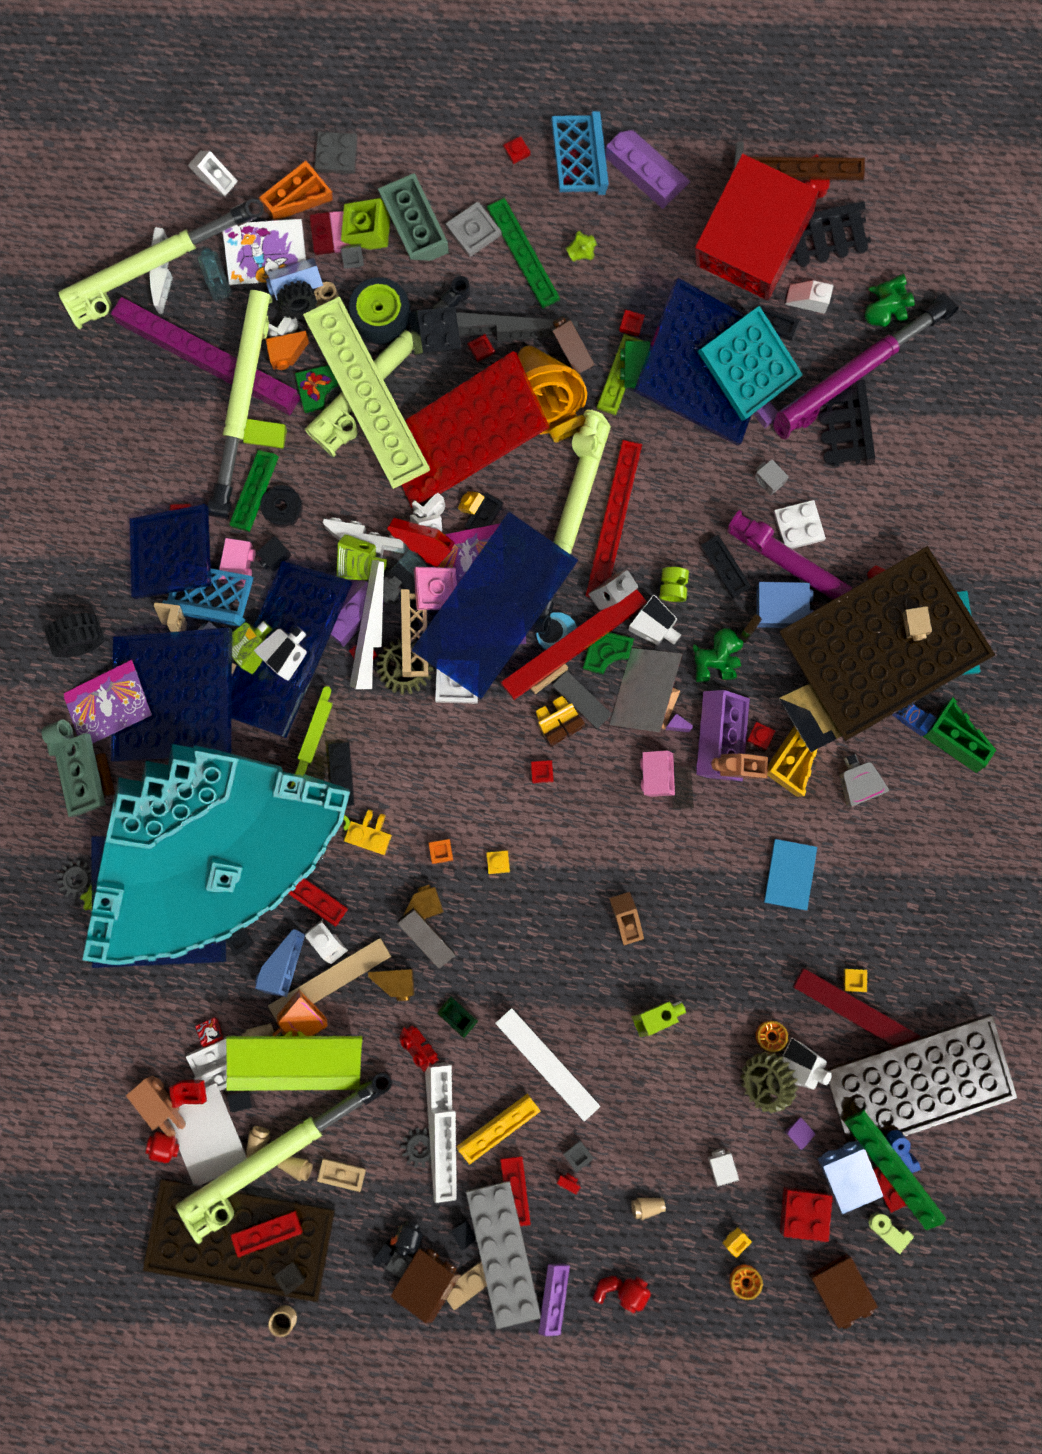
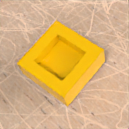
(470, 502)
(498, 862)
(855, 980)
(736, 1242)

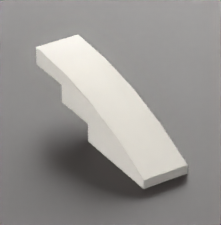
(160, 277)

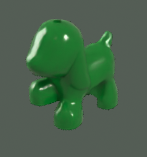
(892, 300)
(719, 657)

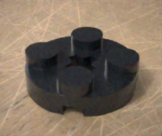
(273, 498)

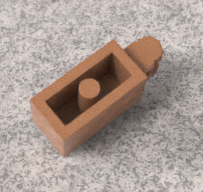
(741, 766)
(155, 1105)

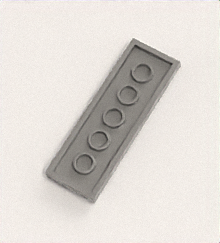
(503, 1254)

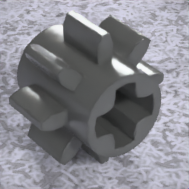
(391, 589)

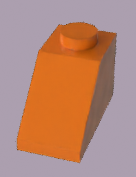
(286, 349)

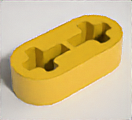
(567, 428)

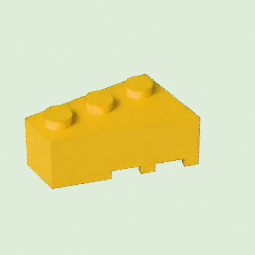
(792, 764)

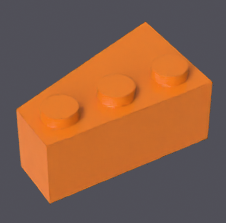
(296, 193)

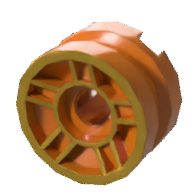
(778, 1030)
(754, 1285)

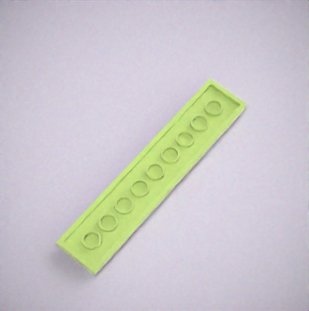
(366, 392)

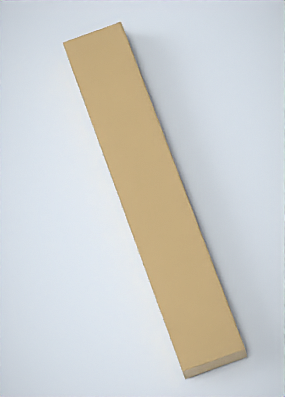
(338, 975)

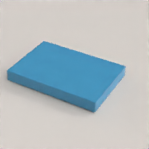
(790, 874)

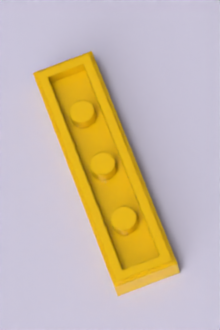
(498, 1129)

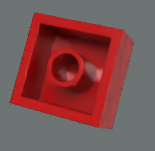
(806, 1214)

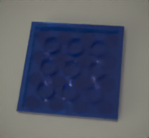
(170, 551)

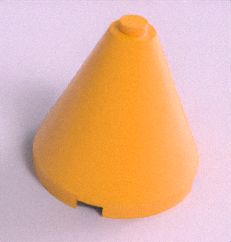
(556, 386)

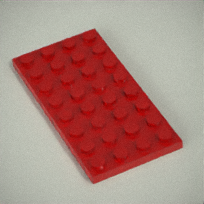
(474, 427)

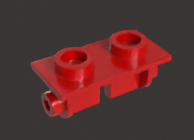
(422, 1056)

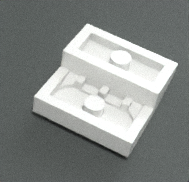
(210, 1064)

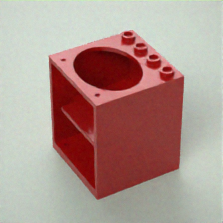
(755, 226)

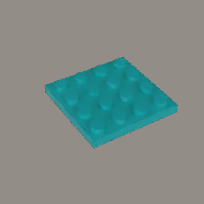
(750, 363)

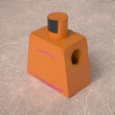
(300, 1015)

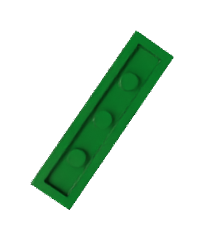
(253, 491)

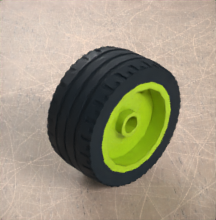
(379, 310)

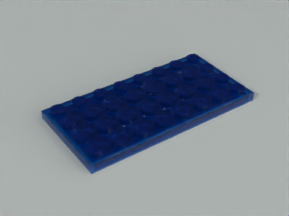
(295, 599)
(494, 605)

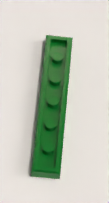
(523, 253)

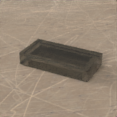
(683, 788)

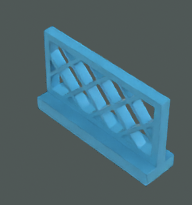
(596, 155)
(211, 613)

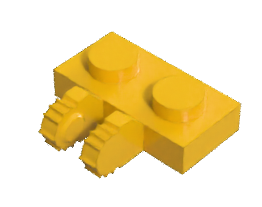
(368, 837)

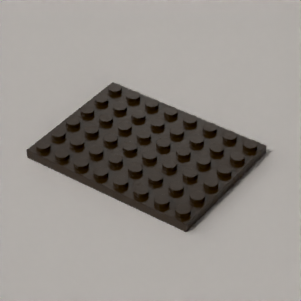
(859, 647)

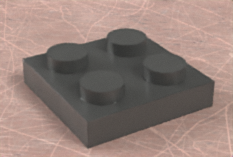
(336, 152)

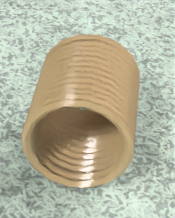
(274, 1328)

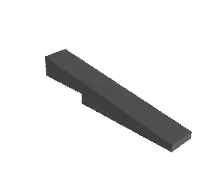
(505, 327)

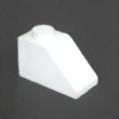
(212, 172)
(810, 296)

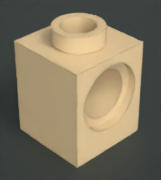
(917, 623)

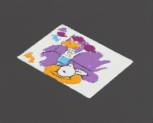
(261, 248)

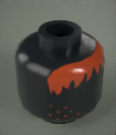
(406, 1238)

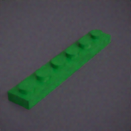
(895, 1170)

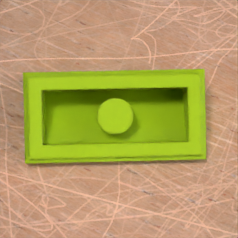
(265, 434)

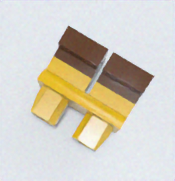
(565, 715)

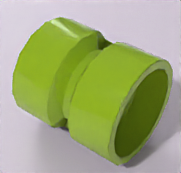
(674, 584)

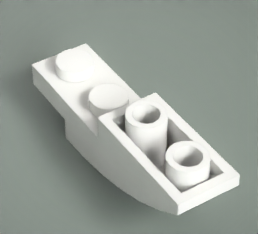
(357, 530)

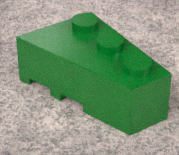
(960, 738)

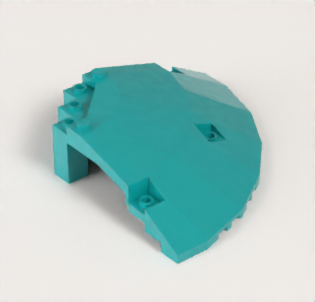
(186, 830)

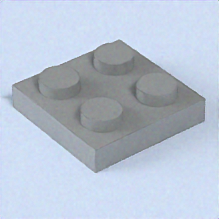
(473, 229)

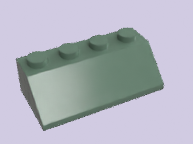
(414, 219)

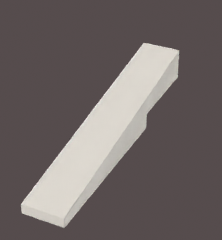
(370, 629)
(547, 1064)
(441, 1131)

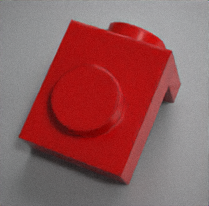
(188, 1093)

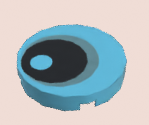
(561, 626)

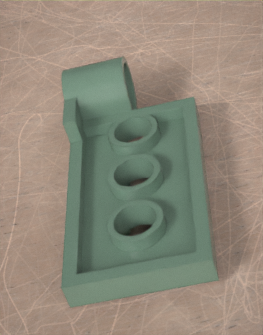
(59, 743)

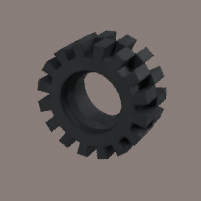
(289, 294)

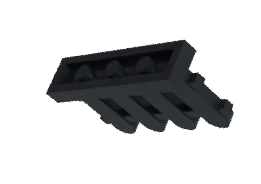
(836, 227)
(851, 434)

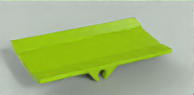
(293, 1062)

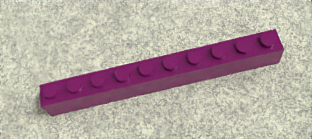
(201, 353)

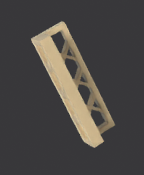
(406, 635)

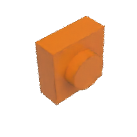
(441, 851)

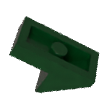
(457, 1017)

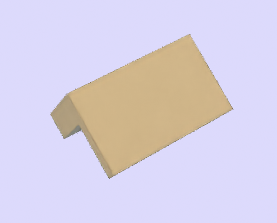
(171, 616)

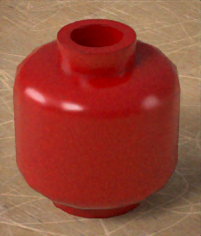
(161, 1147)
(634, 1294)

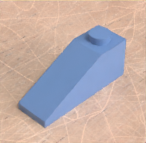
(279, 969)

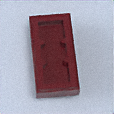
(322, 233)

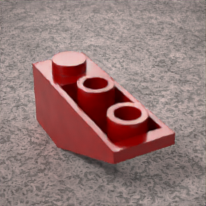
(424, 540)

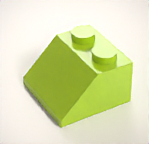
(366, 224)

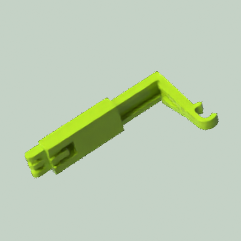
(313, 737)

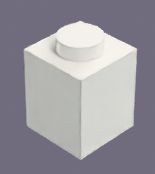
(722, 1167)

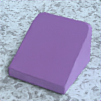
(766, 414)
(679, 724)
(800, 1133)

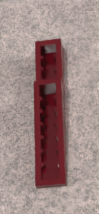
(852, 1009)

